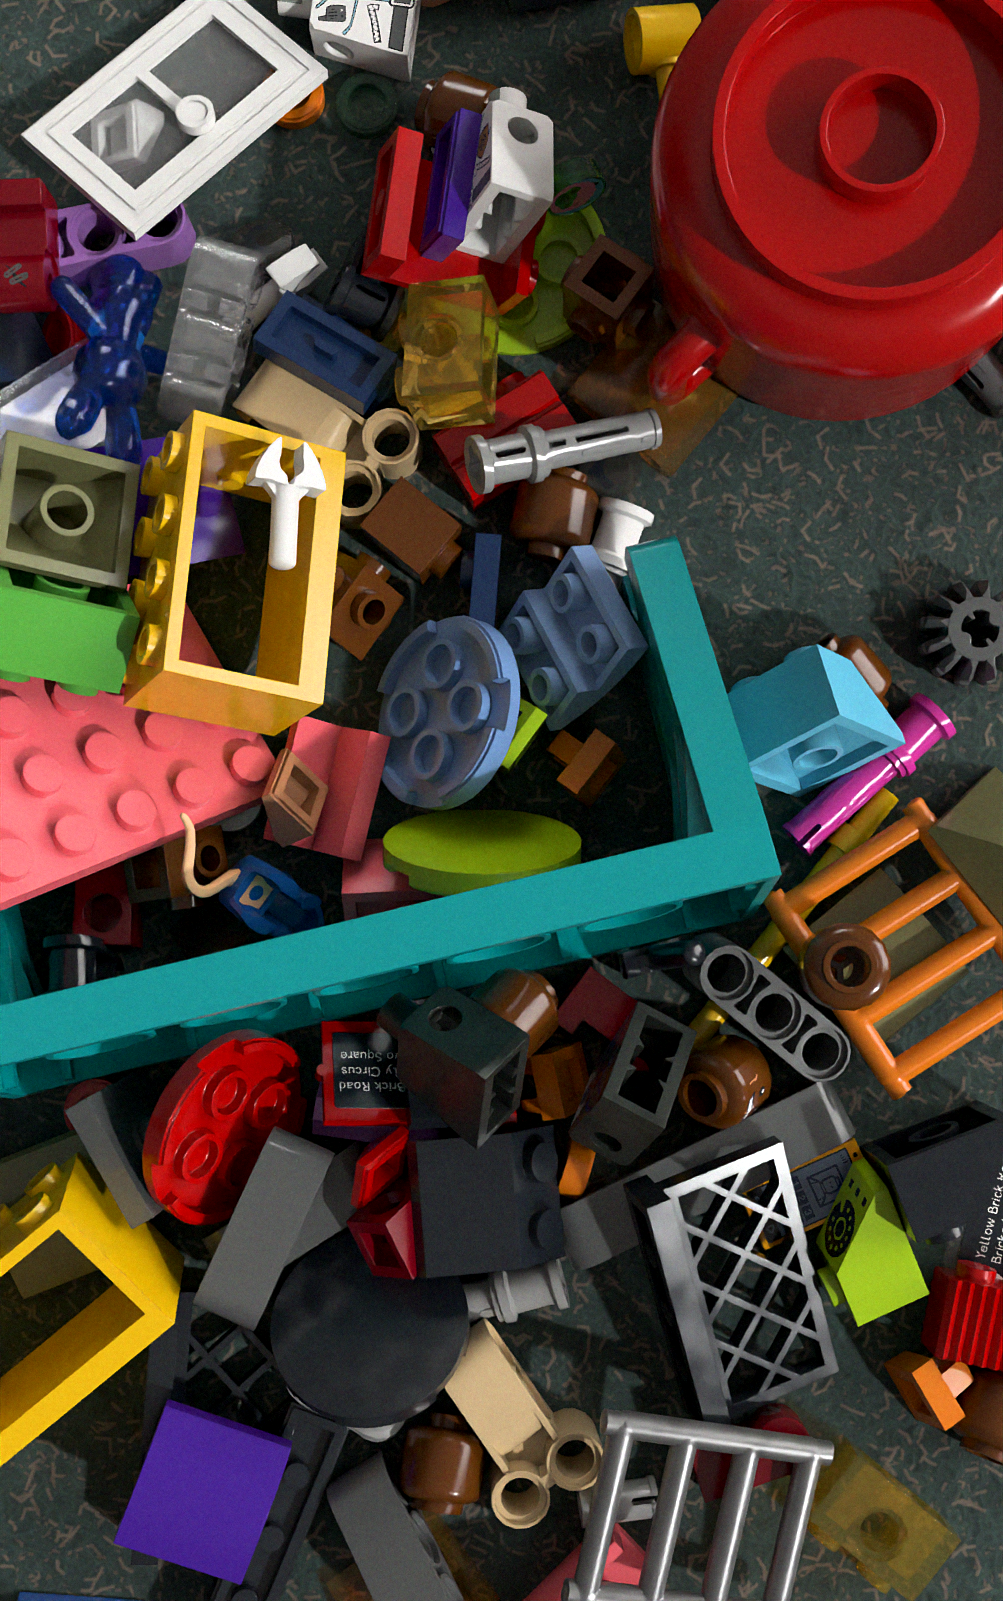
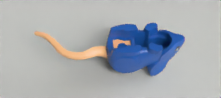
(256, 893)

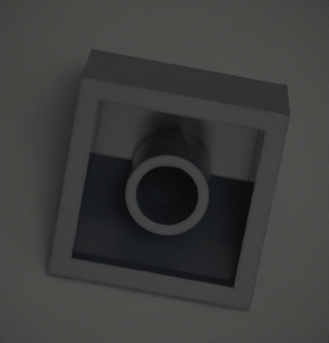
(941, 1170)
(485, 1204)

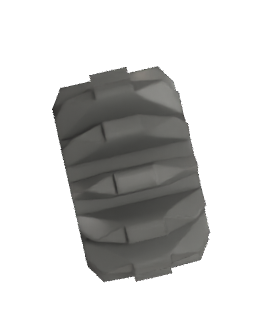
(953, 644)

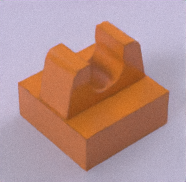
(587, 765)
(559, 1081)
(930, 1387)

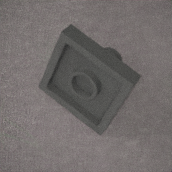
(114, 1133)

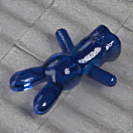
(113, 361)

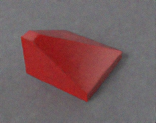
(379, 1166)

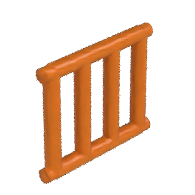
(988, 934)

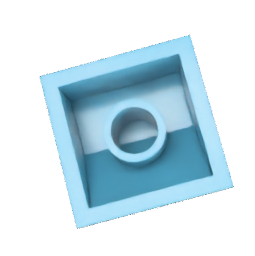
(810, 721)

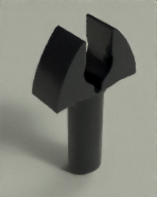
(661, 956)

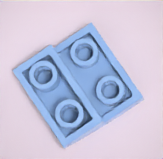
(572, 637)

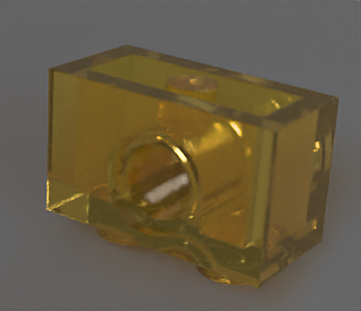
(449, 353)
(907, 1546)

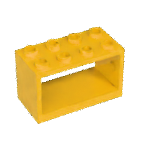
(295, 600)
(108, 1330)

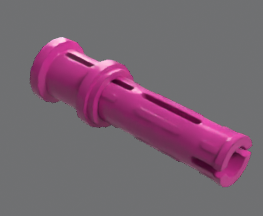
(921, 726)

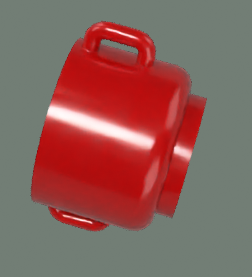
(830, 203)

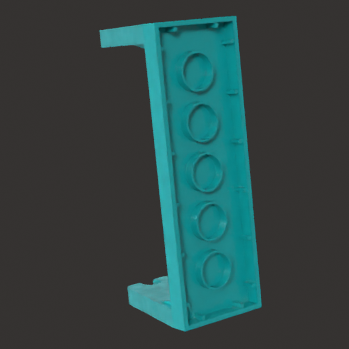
(701, 880)

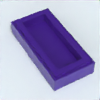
(450, 185)

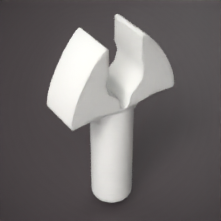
(295, 271)
(285, 497)

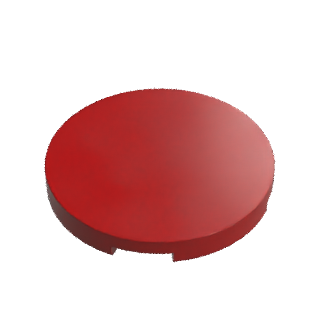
(217, 1122)

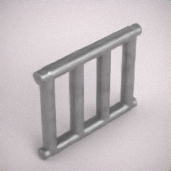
(684, 1439)

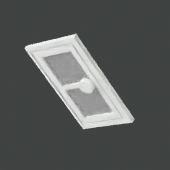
(174, 109)

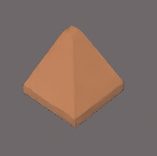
(293, 799)

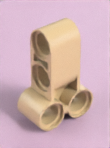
(303, 412)
(520, 1430)

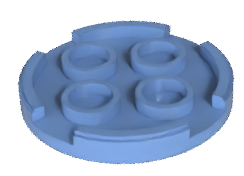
(448, 711)

